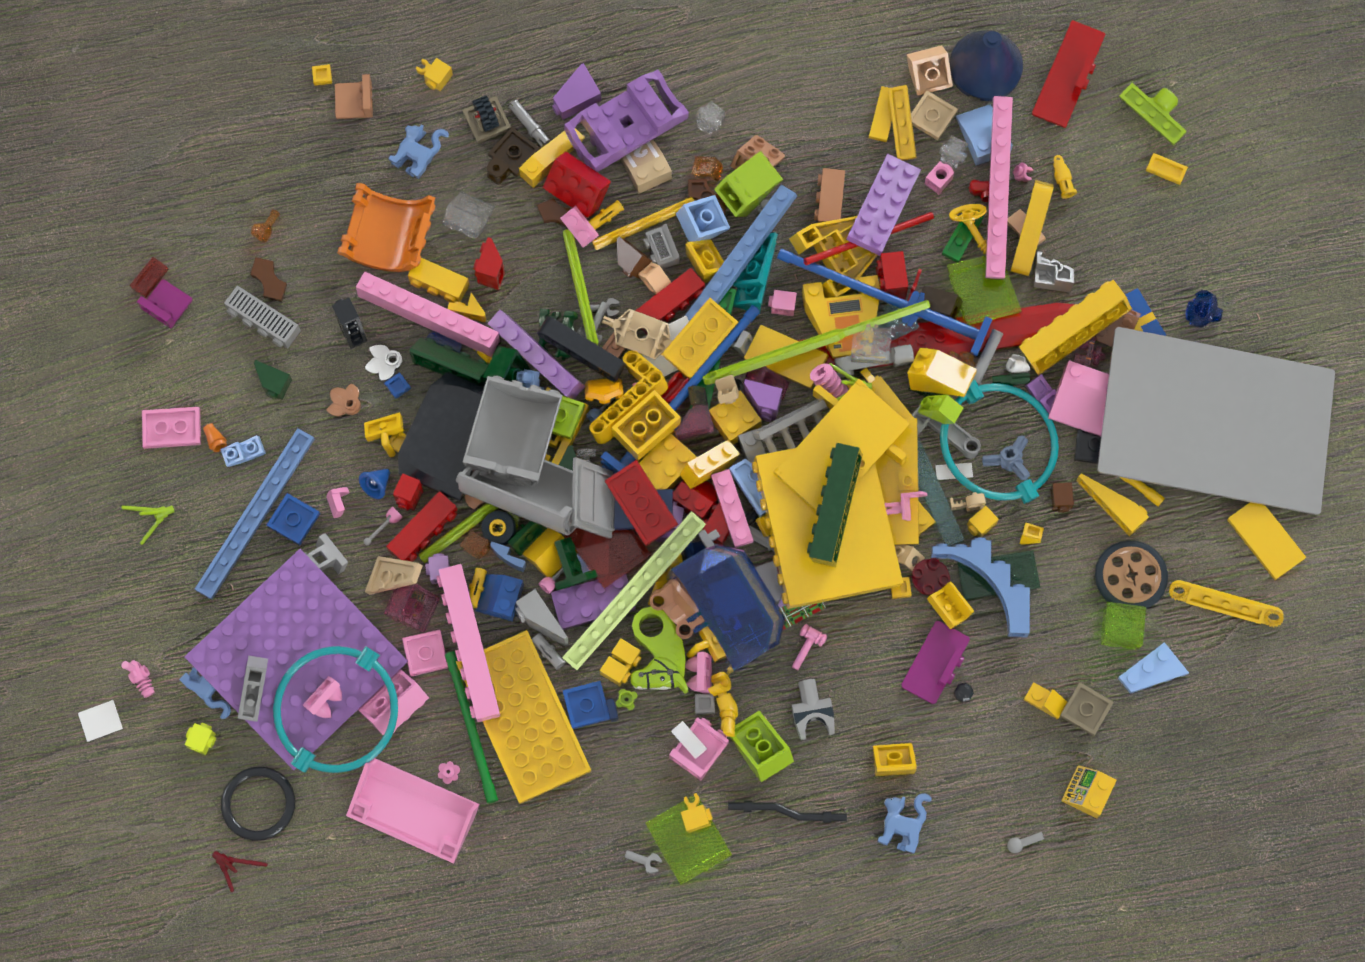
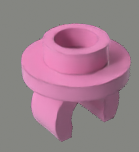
(1020, 172)

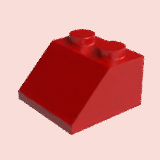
(698, 499)

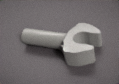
(611, 313)
(644, 860)

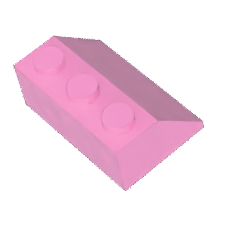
(409, 697)

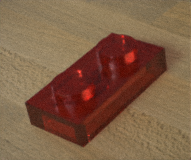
(149, 277)

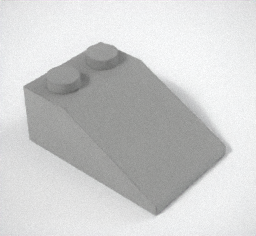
(538, 617)

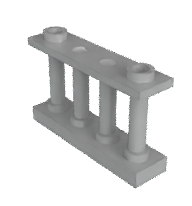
(782, 424)

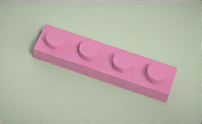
(732, 508)

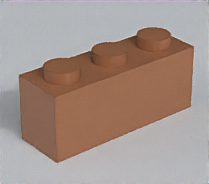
(830, 195)

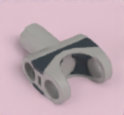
(812, 709)

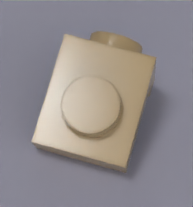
(727, 389)

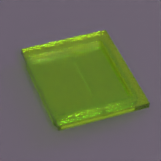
(980, 294)
(687, 852)

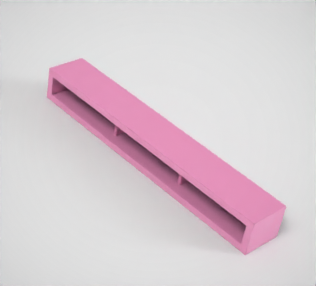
(427, 314)
(469, 643)

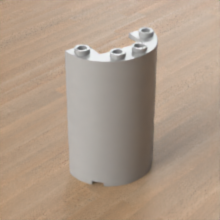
(544, 503)

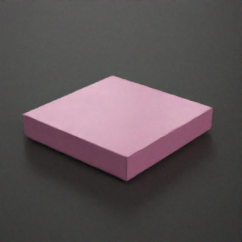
(425, 653)

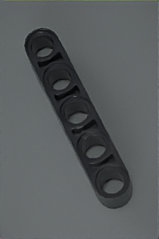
(581, 349)

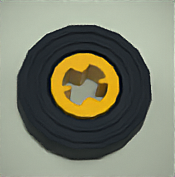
(500, 518)

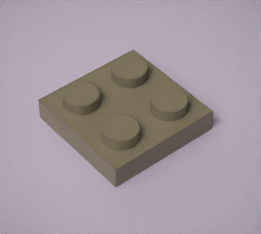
(1086, 709)

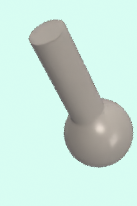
(1015, 845)

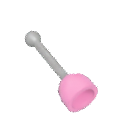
(392, 516)
(548, 583)

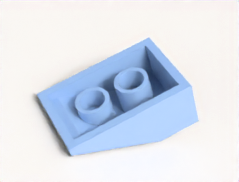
(977, 130)

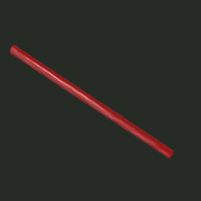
(849, 245)

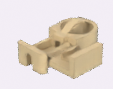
(972, 503)

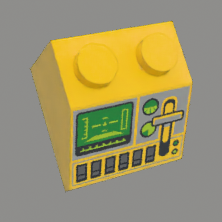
(1089, 791)

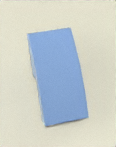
(243, 452)

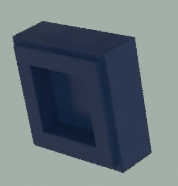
(612, 710)

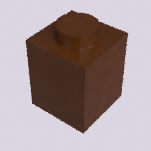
(1062, 497)

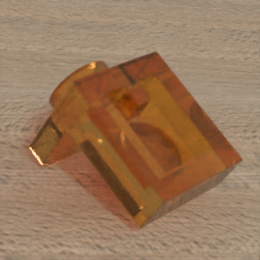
(707, 167)
(475, 545)

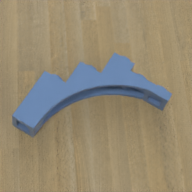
(1013, 599)

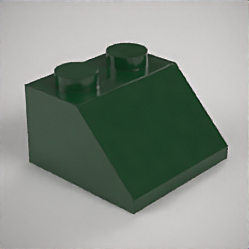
(506, 364)

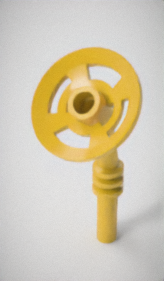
(969, 218)

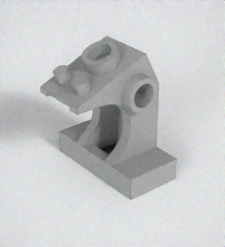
(331, 554)

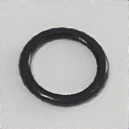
(265, 834)

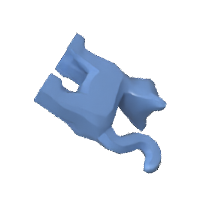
(417, 153)
(204, 691)
(904, 826)

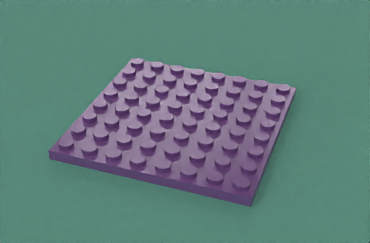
(282, 622)

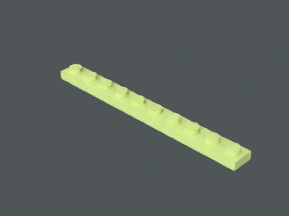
(634, 590)

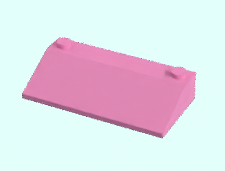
(1080, 398)
(412, 809)

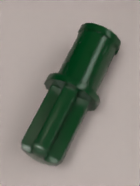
(1012, 379)

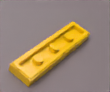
(902, 123)

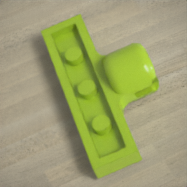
(1155, 111)

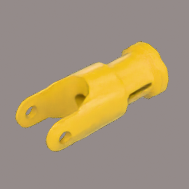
(1063, 178)

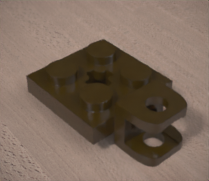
(503, 162)

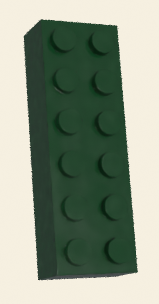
(835, 505)

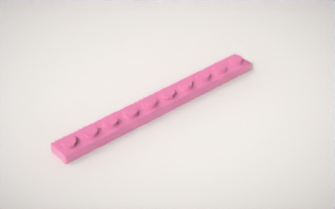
(998, 187)

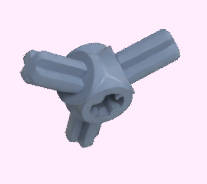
(1010, 458)

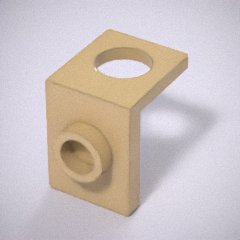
(905, 555)

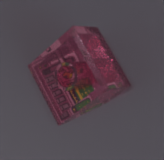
(412, 606)

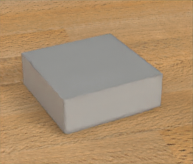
(704, 704)

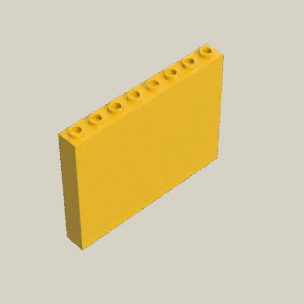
(867, 549)

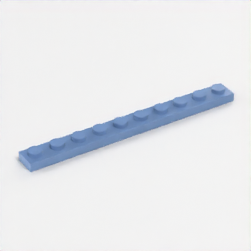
(745, 248)
(254, 514)

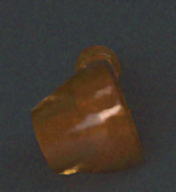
(263, 231)

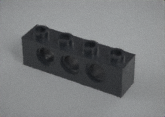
(349, 322)

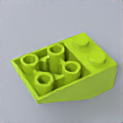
(748, 185)

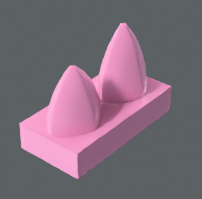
(703, 666)
(326, 691)

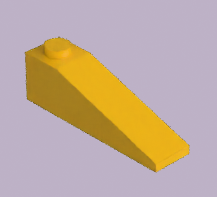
(540, 163)
(1119, 508)

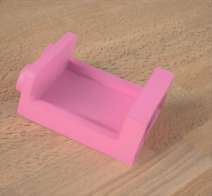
(713, 740)

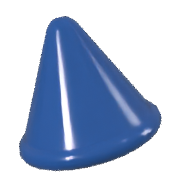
(374, 482)

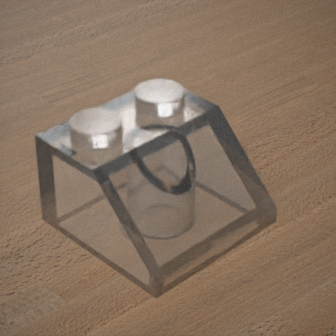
(467, 215)

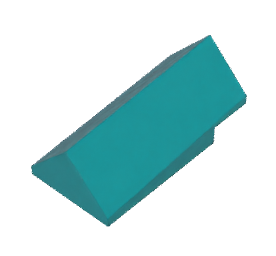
(754, 278)

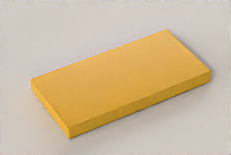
(699, 338)
(793, 368)
(1266, 539)

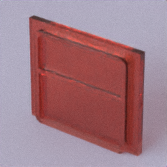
(609, 556)

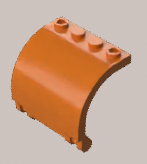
(386, 230)

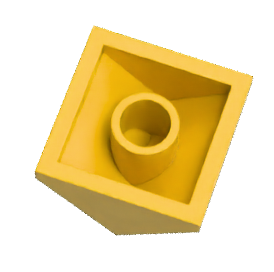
(704, 258)
(543, 553)
(894, 759)

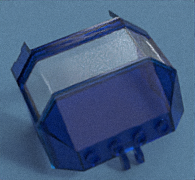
(731, 603)

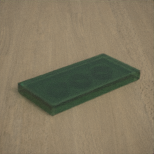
(1022, 571)

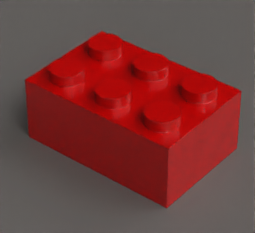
(576, 184)

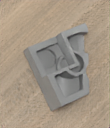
(1052, 274)

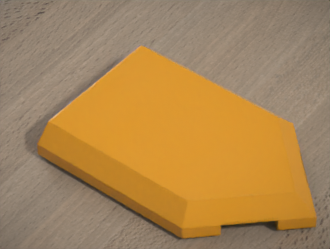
(603, 390)

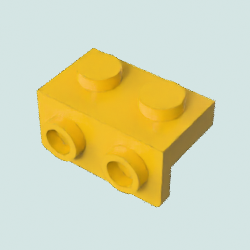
(950, 605)

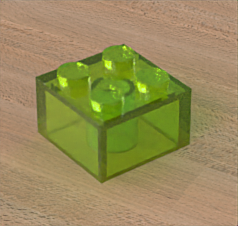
(1123, 625)

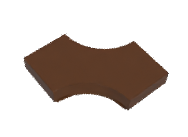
(699, 189)
(552, 212)
(264, 272)

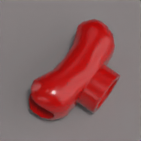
(980, 188)
(675, 385)

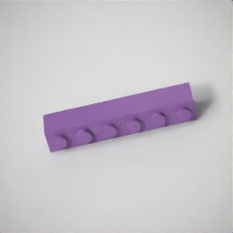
(536, 355)

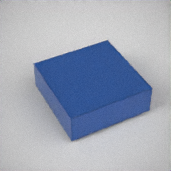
(397, 385)

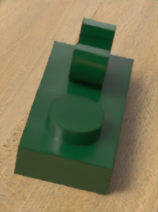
(526, 536)

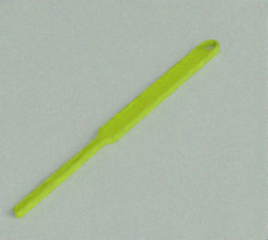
(808, 344)

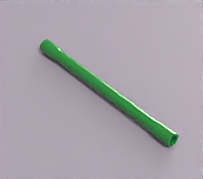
(488, 785)

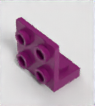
(165, 303)

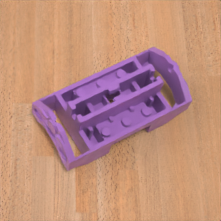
(609, 122)

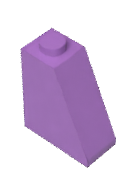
(576, 94)

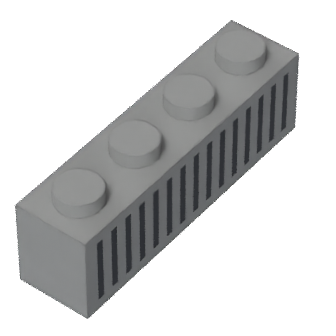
(262, 317)

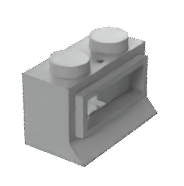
(662, 247)

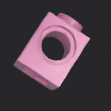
(936, 184)
(782, 303)

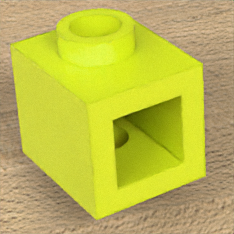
(200, 738)

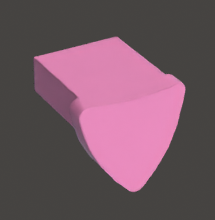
(335, 502)

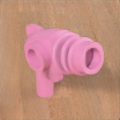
(139, 675)

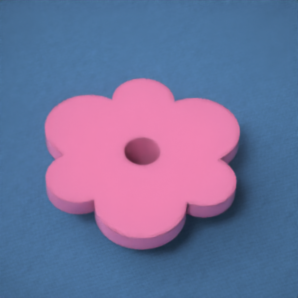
(454, 770)

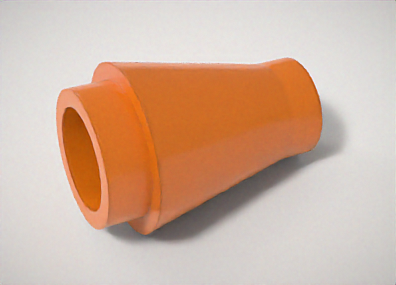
(214, 438)

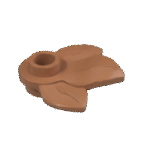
(342, 399)

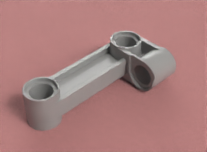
(899, 356)
(956, 435)

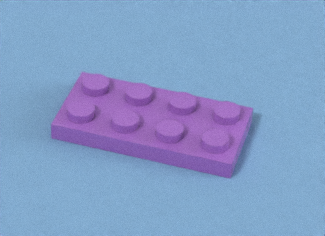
(585, 602)

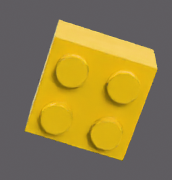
(735, 418)

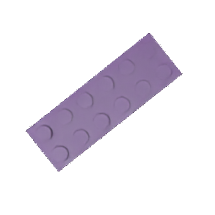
(883, 204)

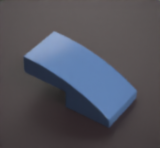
(503, 553)

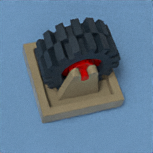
(486, 118)

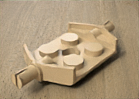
(627, 326)

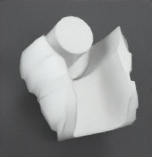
(1017, 364)

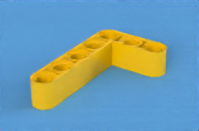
(1032, 227)
(649, 380)

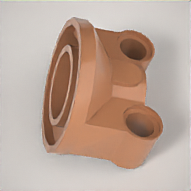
(677, 606)

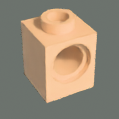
(654, 278)

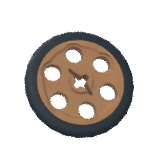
(1149, 557)

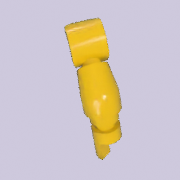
(725, 701)

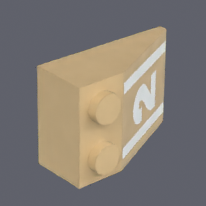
(647, 167)

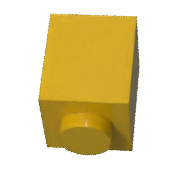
(982, 522)

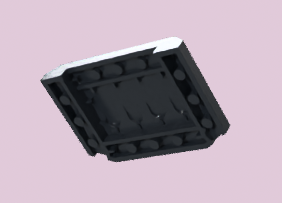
(440, 435)

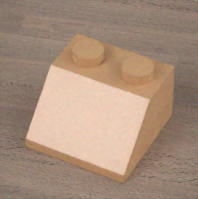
(930, 70)

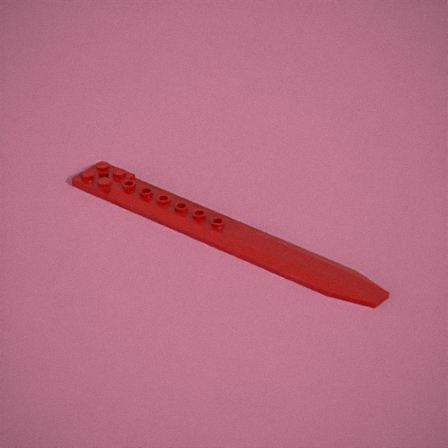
(1014, 329)

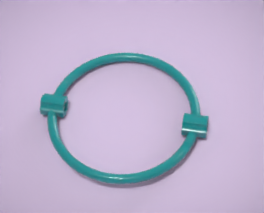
(1026, 490)
(303, 758)

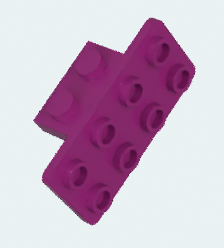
(936, 662)

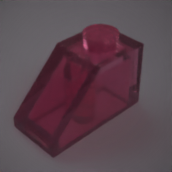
(768, 377)
(695, 423)

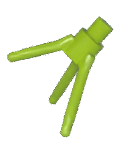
(853, 379)
(159, 514)

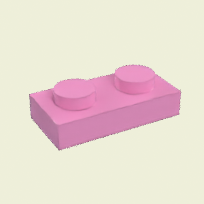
(579, 226)

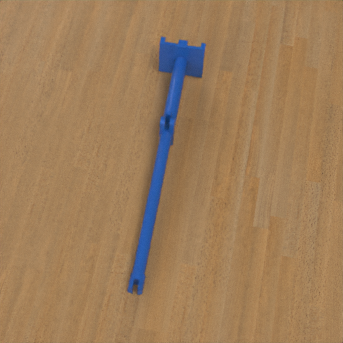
(927, 314)
(610, 463)

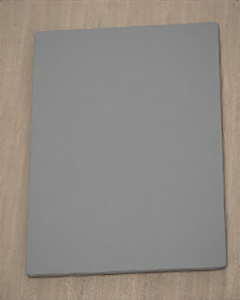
(1216, 421)

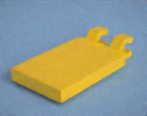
(882, 390)

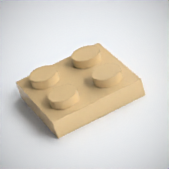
(932, 115)

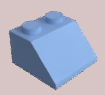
(702, 219)

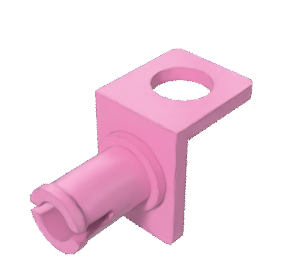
(903, 506)

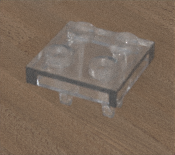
(871, 345)

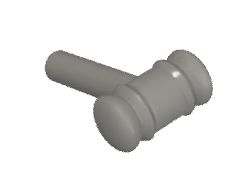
(597, 319)

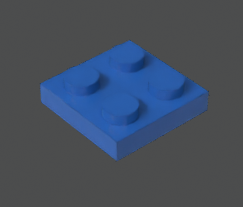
(293, 519)
(586, 704)

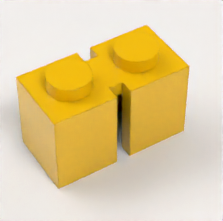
(615, 670)

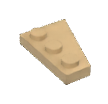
(392, 574)

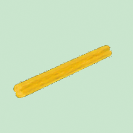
(639, 225)

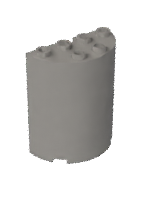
(512, 431)

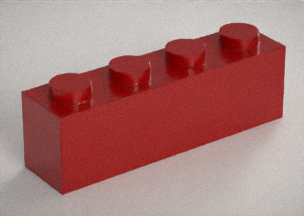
(673, 297)
(422, 528)

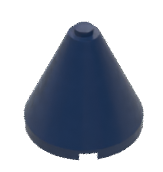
(986, 65)

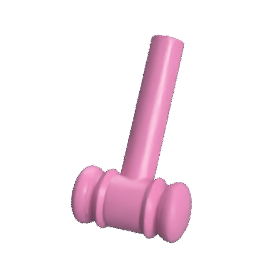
(812, 636)

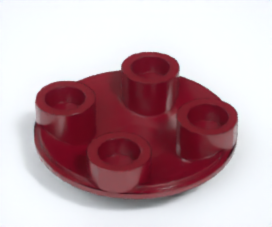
(930, 576)

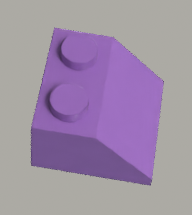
(763, 399)

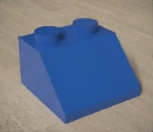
(500, 596)

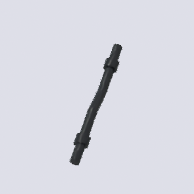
(826, 816)

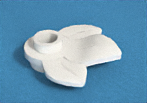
(380, 362)

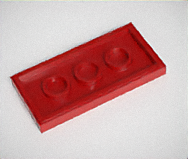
(641, 502)

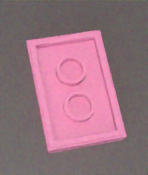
(171, 427)

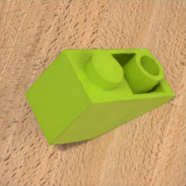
(940, 408)

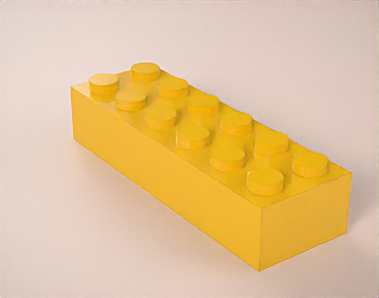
(1075, 327)

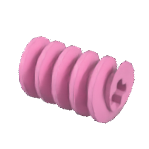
(828, 379)

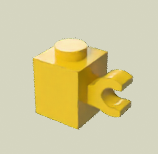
(435, 74)
(696, 816)

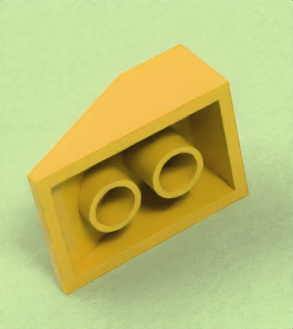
(939, 373)

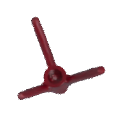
(225, 863)

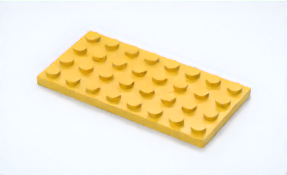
(532, 729)

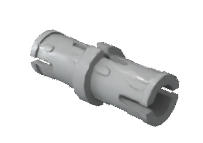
(548, 651)

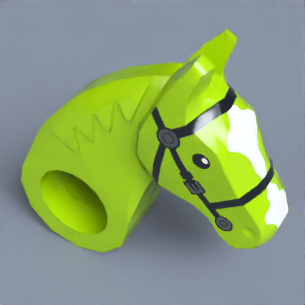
(667, 648)

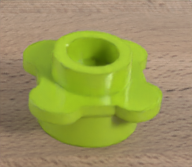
(627, 704)

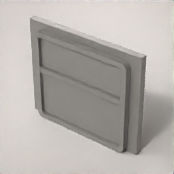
(592, 499)

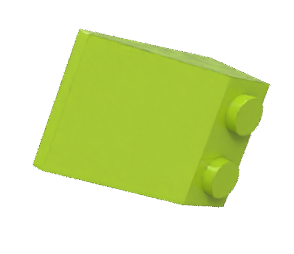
(761, 746)

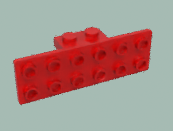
(1069, 74)

